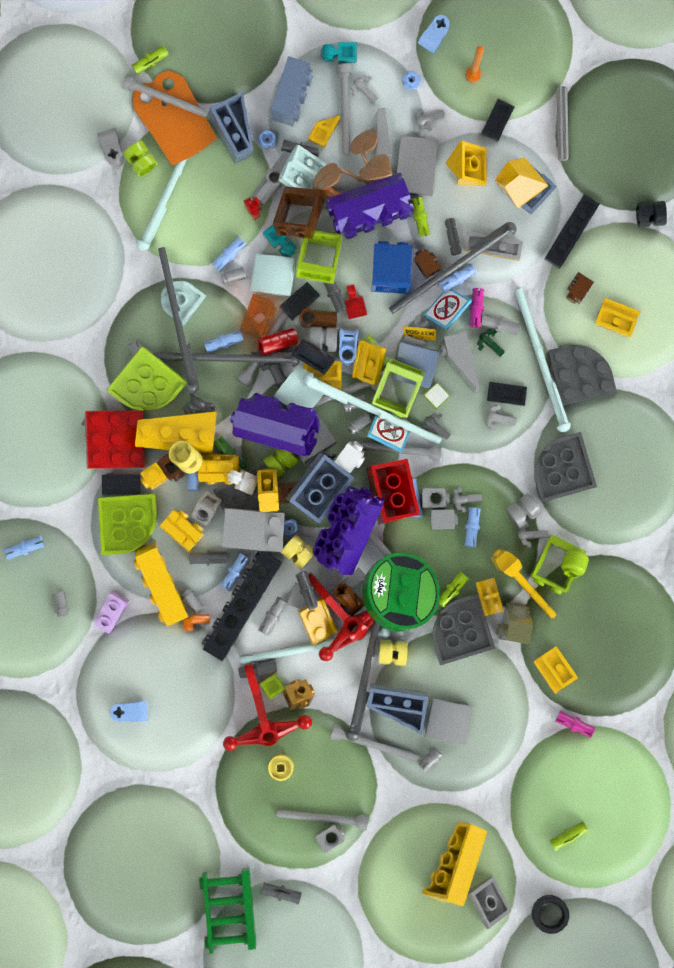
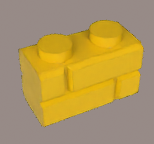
(216, 468)
(268, 490)
(182, 530)

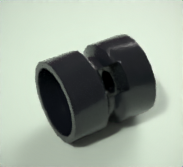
(651, 214)

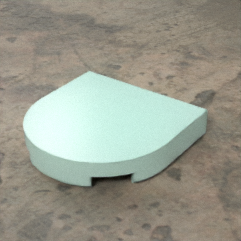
(187, 297)

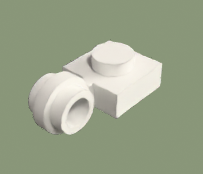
(244, 481)

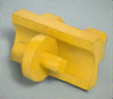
(489, 597)

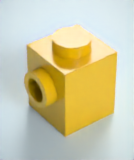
(153, 476)

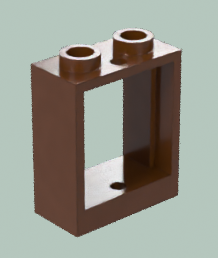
(302, 197)

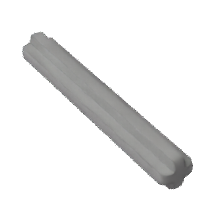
(562, 123)

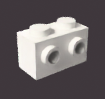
(351, 456)

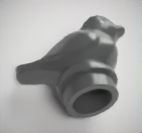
(198, 406)

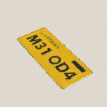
(419, 333)

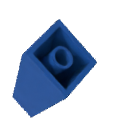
(392, 267)

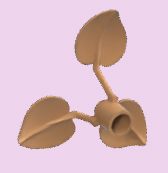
(376, 168)

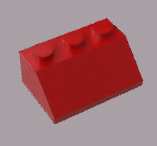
(395, 486)

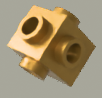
(298, 694)

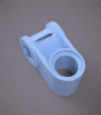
(433, 36)
(348, 343)
(133, 712)

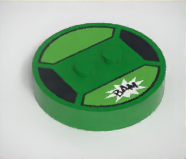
(401, 592)

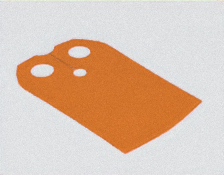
(174, 129)

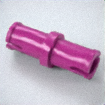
(476, 307)
(575, 724)

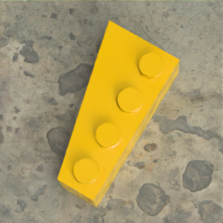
(165, 431)
(160, 584)
(457, 865)

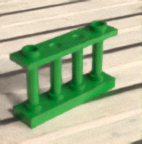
(246, 918)

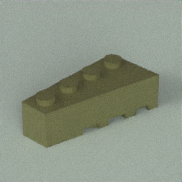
(516, 624)

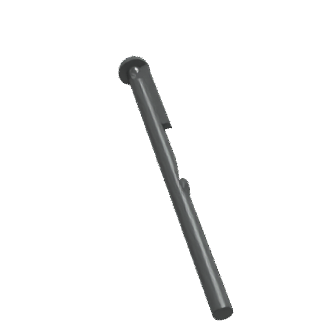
(478, 248)
(186, 353)
(275, 357)
(362, 695)

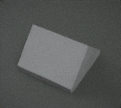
(489, 902)

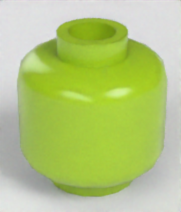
(574, 563)

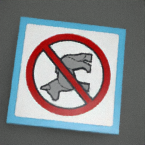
(447, 308)
(388, 434)

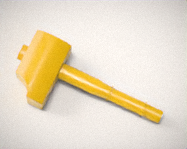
(510, 565)

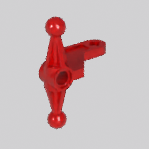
(345, 635)
(259, 734)

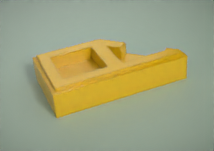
(323, 130)

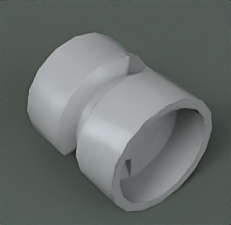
(324, 339)
(523, 510)

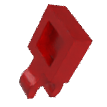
(253, 207)
(354, 306)

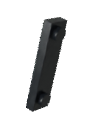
(571, 231)

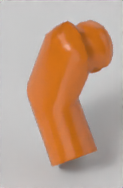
(195, 619)

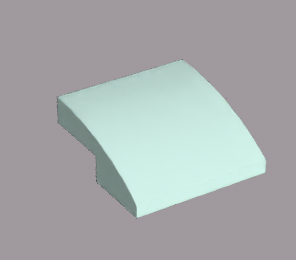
(300, 169)
(273, 275)
(296, 392)

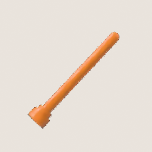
(473, 73)

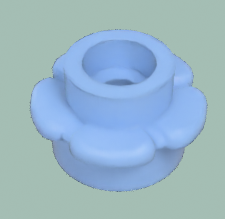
(411, 75)
(272, 139)
(295, 528)

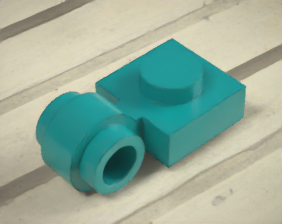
(345, 51)
(287, 248)

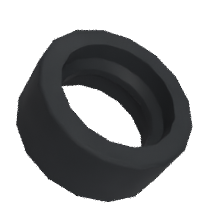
(564, 919)

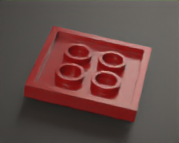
(112, 440)

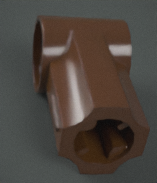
(320, 318)
(349, 600)

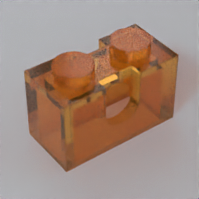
(258, 305)

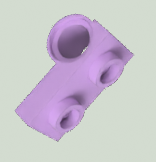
(110, 612)

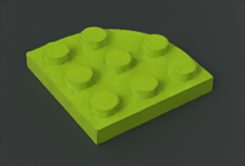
(146, 382)
(126, 522)

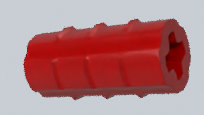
(277, 341)

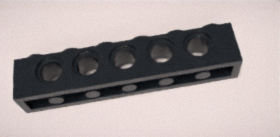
(210, 643)

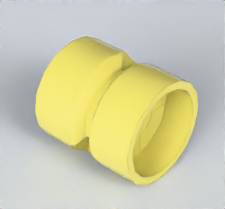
(185, 457)
(298, 551)
(386, 651)
(281, 767)

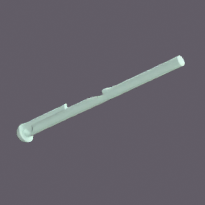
(160, 210)
(326, 389)
(563, 426)
(383, 632)

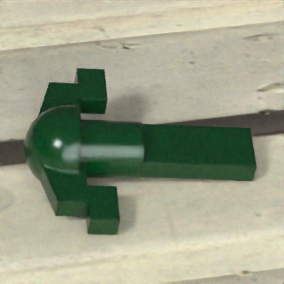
(484, 337)

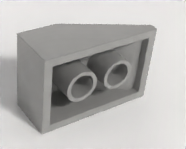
(460, 358)
(253, 529)

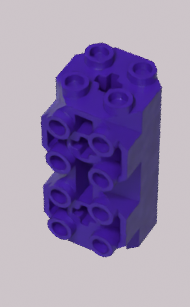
(370, 205)
(267, 423)
(351, 522)

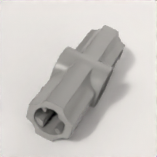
(267, 187)

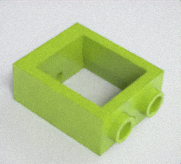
(319, 272)
(403, 370)
(539, 580)

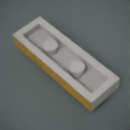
(504, 248)

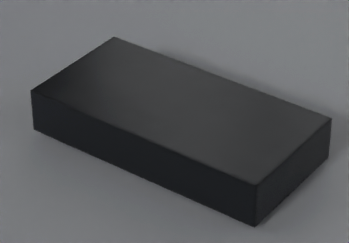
(498, 120)
(299, 301)
(313, 356)
(506, 394)
(121, 484)

